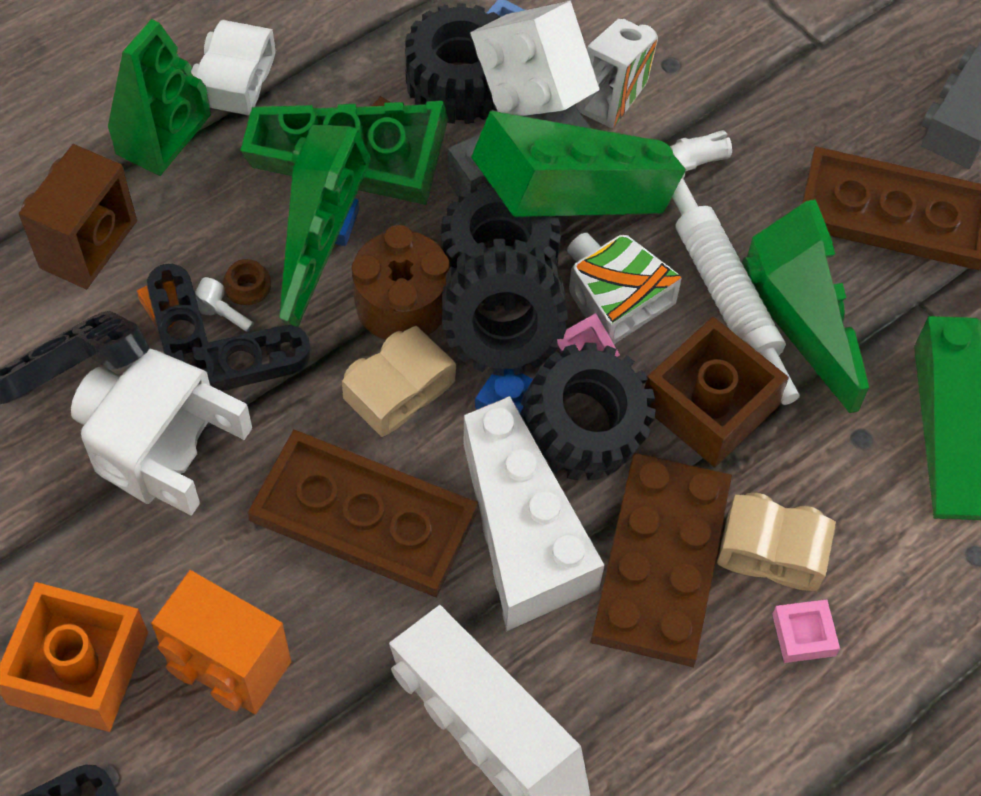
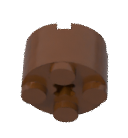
(399, 282)

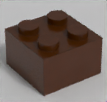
(78, 216)
(715, 391)

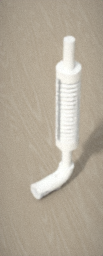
(718, 260)

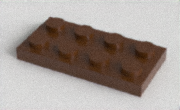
(897, 207)
(364, 512)
(662, 560)

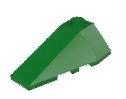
(155, 101)
(323, 187)
(798, 291)
(951, 413)

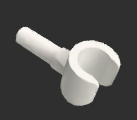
(209, 297)

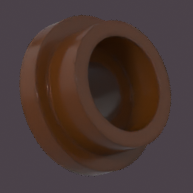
(244, 272)

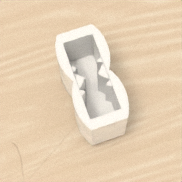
(235, 65)

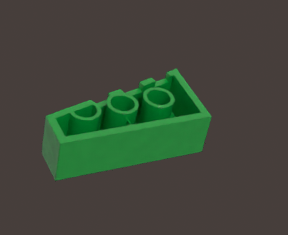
(398, 137)
(574, 169)

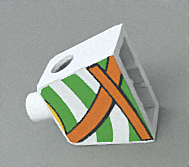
(627, 56)
(620, 283)

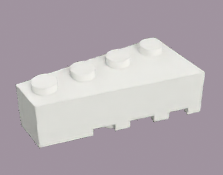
(529, 526)
(487, 710)

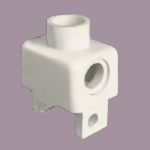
(148, 422)

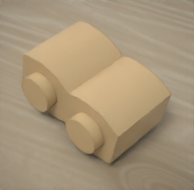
(398, 380)
(776, 542)

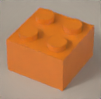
(221, 643)
(72, 656)

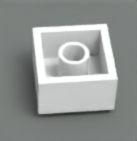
(535, 60)

